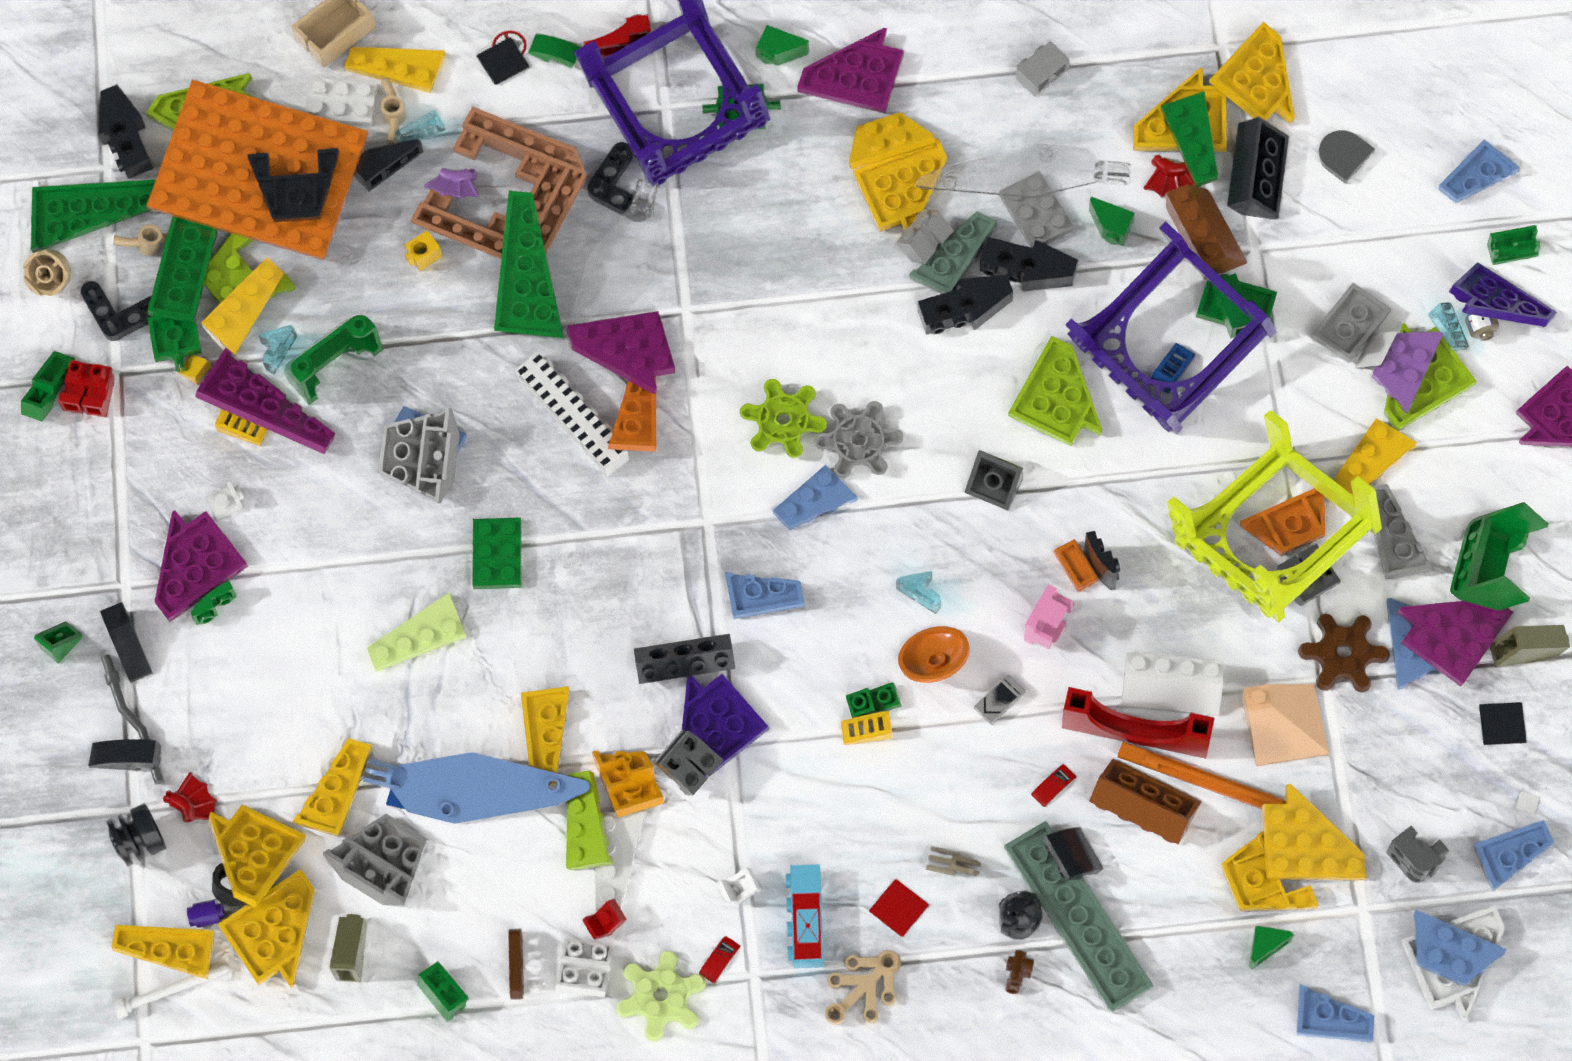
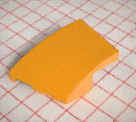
(628, 781)

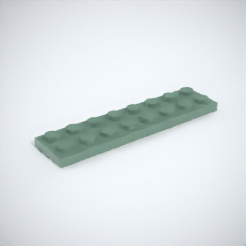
(1080, 922)

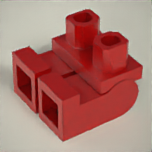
(87, 388)

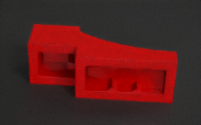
(634, 29)

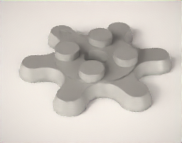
(858, 425)

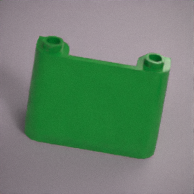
(352, 333)

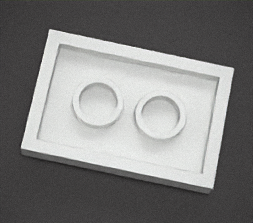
(342, 100)

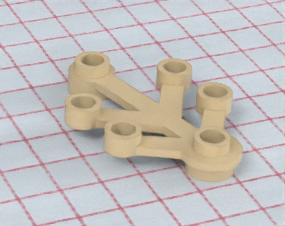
(866, 984)

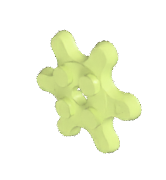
(656, 1012)

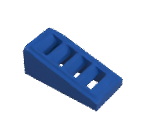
(1162, 375)

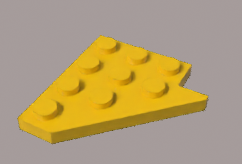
(1258, 76)
(1153, 133)
(891, 185)
(1306, 844)
(254, 851)
(274, 932)

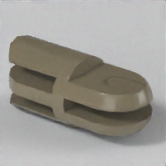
(953, 863)

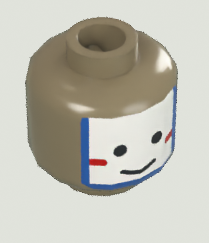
(1481, 327)

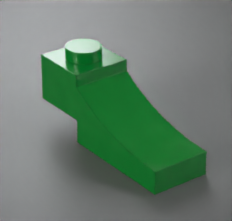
(46, 386)

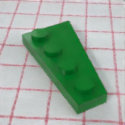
(1192, 134)

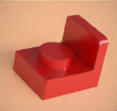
(605, 920)

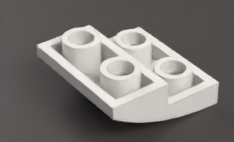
(585, 967)

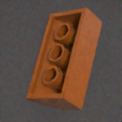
(1204, 228)
(1144, 801)

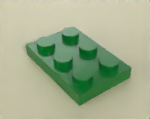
(1260, 296)
(497, 553)

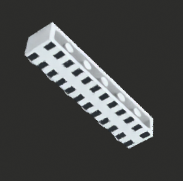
(571, 413)

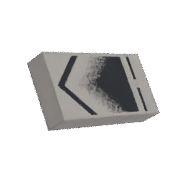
(999, 699)

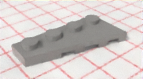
(1395, 542)

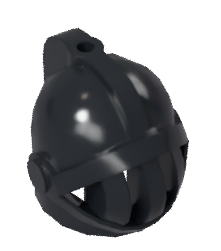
(1020, 914)

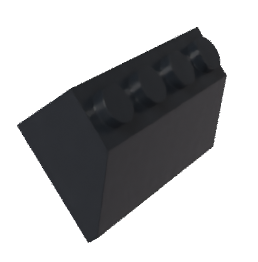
(1258, 169)

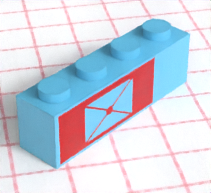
(806, 916)

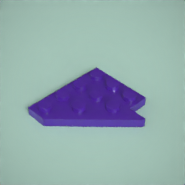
(1496, 298)
(721, 717)

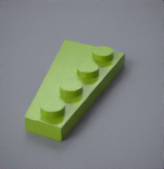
(585, 832)

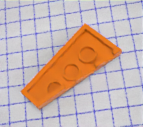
(636, 421)

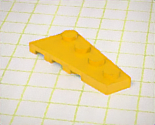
(404, 67)
(242, 307)
(544, 726)
(332, 799)
(169, 947)

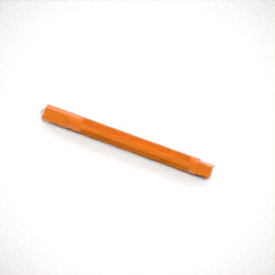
(1196, 776)

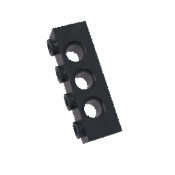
(684, 658)

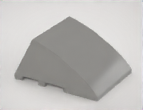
(421, 453)
(379, 860)

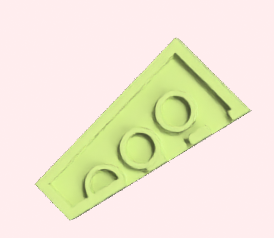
(420, 634)

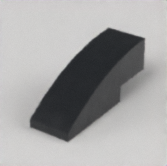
(125, 754)

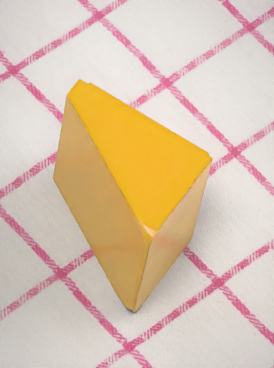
(195, 369)

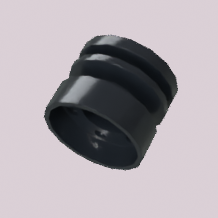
(136, 834)

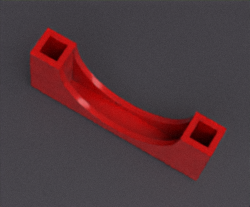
(1183, 736)

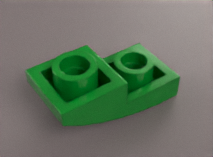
(554, 48)
(205, 610)
(874, 700)

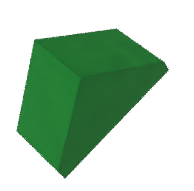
(58, 640)
(1267, 942)

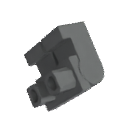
(1321, 585)
(688, 762)
(1416, 860)

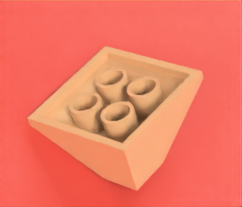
(1284, 722)

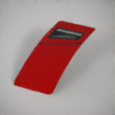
(1053, 785)
(719, 959)

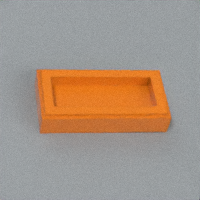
(1076, 565)

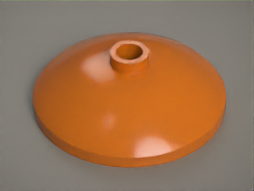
(934, 654)

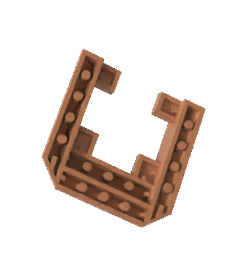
(545, 163)

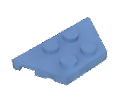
(1407, 664)
(1451, 950)

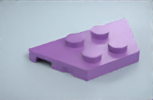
(1406, 365)

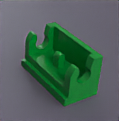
(1513, 245)
(442, 990)

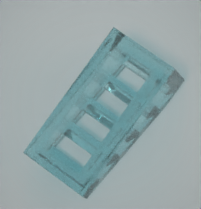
(422, 128)
(1447, 322)

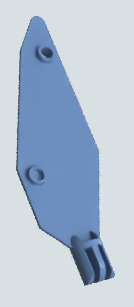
(473, 787)

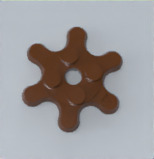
(1337, 667)

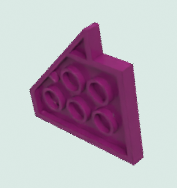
(856, 74)
(626, 346)
(1549, 413)
(194, 564)
(1452, 635)

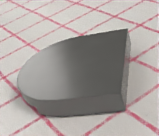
(1343, 153)

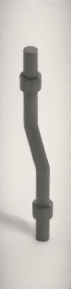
(112, 679)

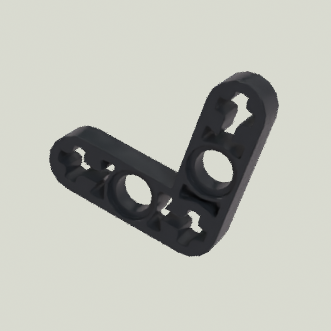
(609, 189)
(118, 320)

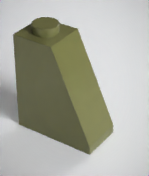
(1529, 644)
(349, 948)

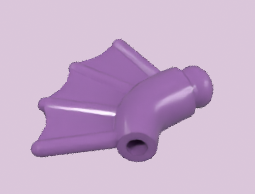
(454, 183)

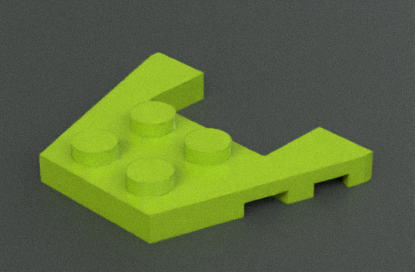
(229, 270)

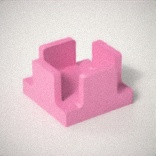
(1046, 621)

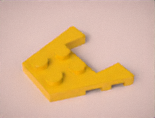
(1252, 891)

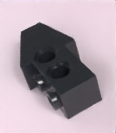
(119, 114)
(1049, 265)
(984, 294)

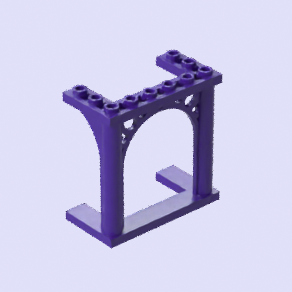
(653, 165)
(1094, 332)

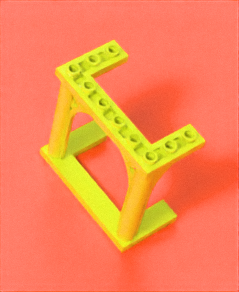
(1267, 591)

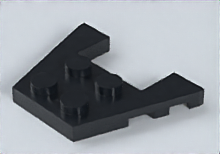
(296, 195)

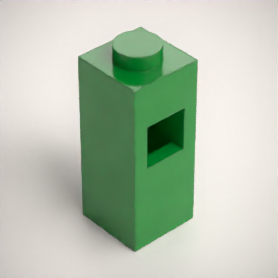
(1231, 315)

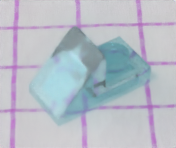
(279, 342)
(915, 588)

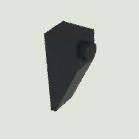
(384, 161)
(126, 642)

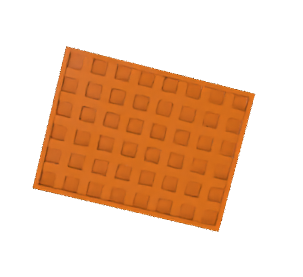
(212, 181)

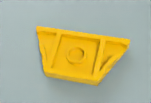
(886, 139)

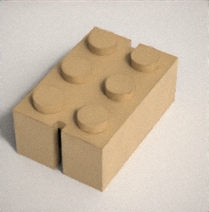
(333, 28)

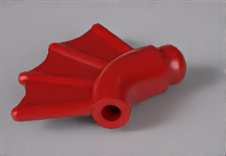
(1167, 176)
(191, 800)

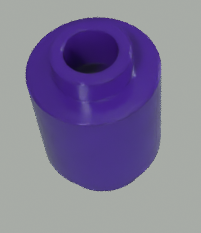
(205, 913)

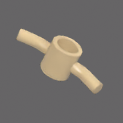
(391, 102)
(144, 247)

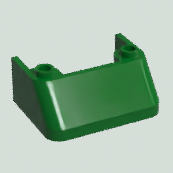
(1485, 556)

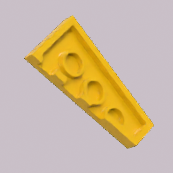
(1374, 454)

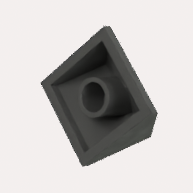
(994, 480)

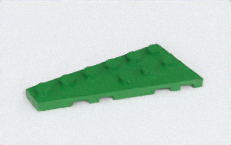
(78, 209)
(525, 285)

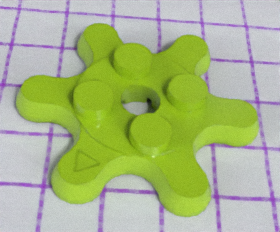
(778, 404)

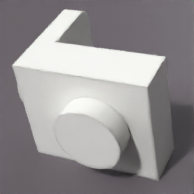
(738, 887)

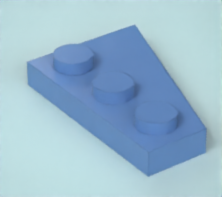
(816, 496)
(1512, 851)

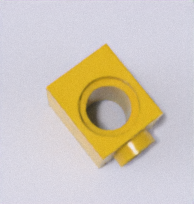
(422, 242)

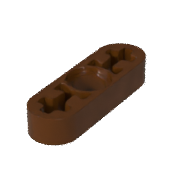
(516, 968)

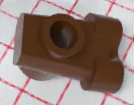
(1019, 967)

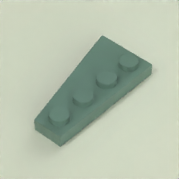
(955, 255)

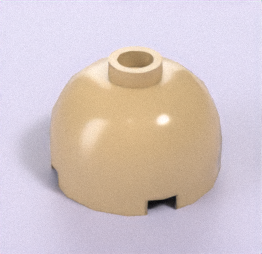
(46, 272)

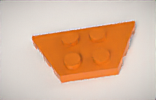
(1289, 523)

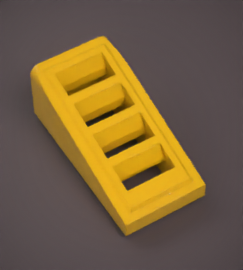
(238, 433)
(865, 720)

